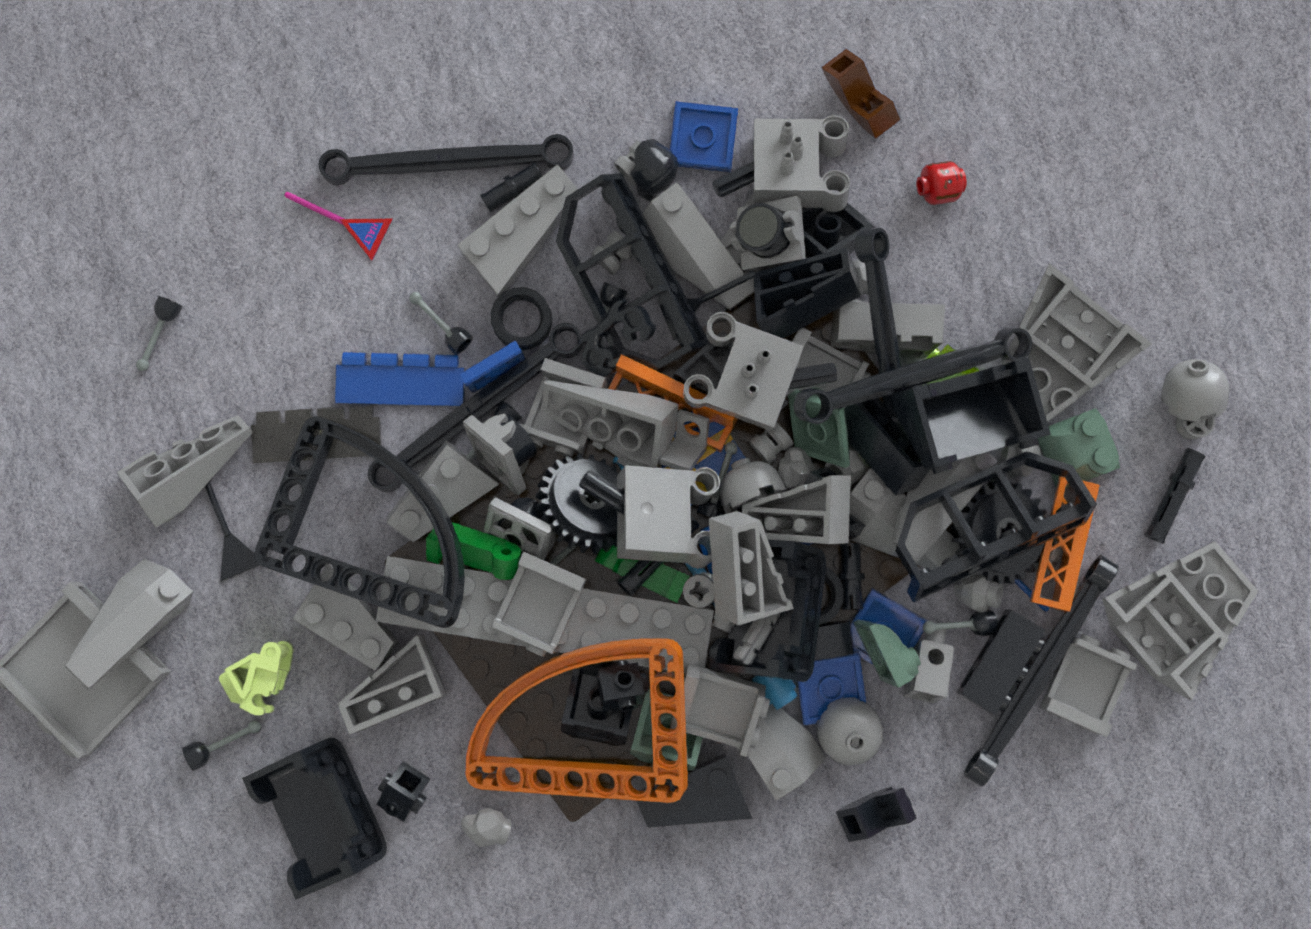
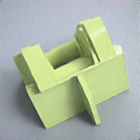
(258, 677)

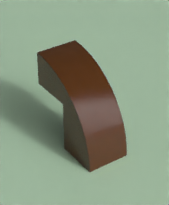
(857, 93)

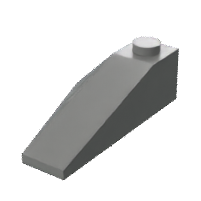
(694, 247)
(623, 422)
(172, 479)
(878, 510)
(933, 521)
(131, 615)
(784, 751)

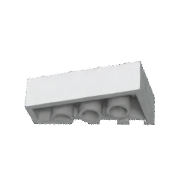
(518, 231)

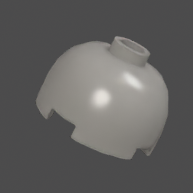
(1195, 390)
(748, 483)
(850, 731)

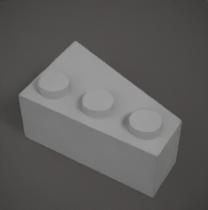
(917, 328)
(453, 480)
(807, 513)
(744, 570)
(346, 623)
(394, 689)

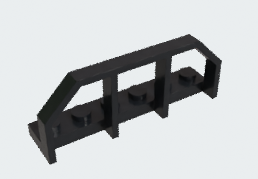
(647, 252)
(1010, 543)

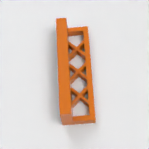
(671, 390)
(1073, 552)

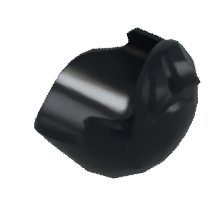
(653, 169)

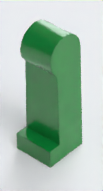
(480, 551)
(664, 581)

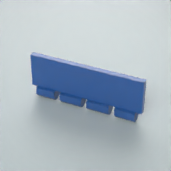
(399, 385)

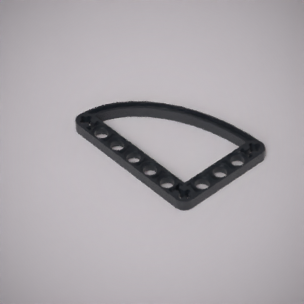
(284, 541)

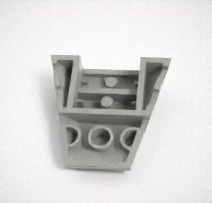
(1072, 342)
(1181, 616)

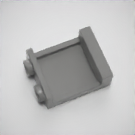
(817, 352)
(545, 429)
(538, 605)
(1088, 684)
(723, 707)

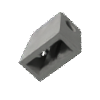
(933, 679)

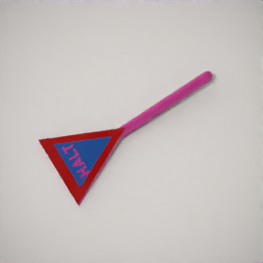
(366, 232)

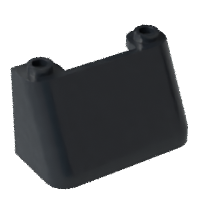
(972, 414)
(793, 639)
(321, 814)

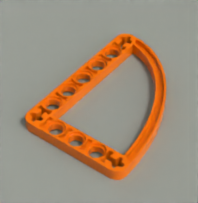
(623, 789)

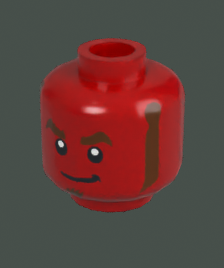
(941, 182)

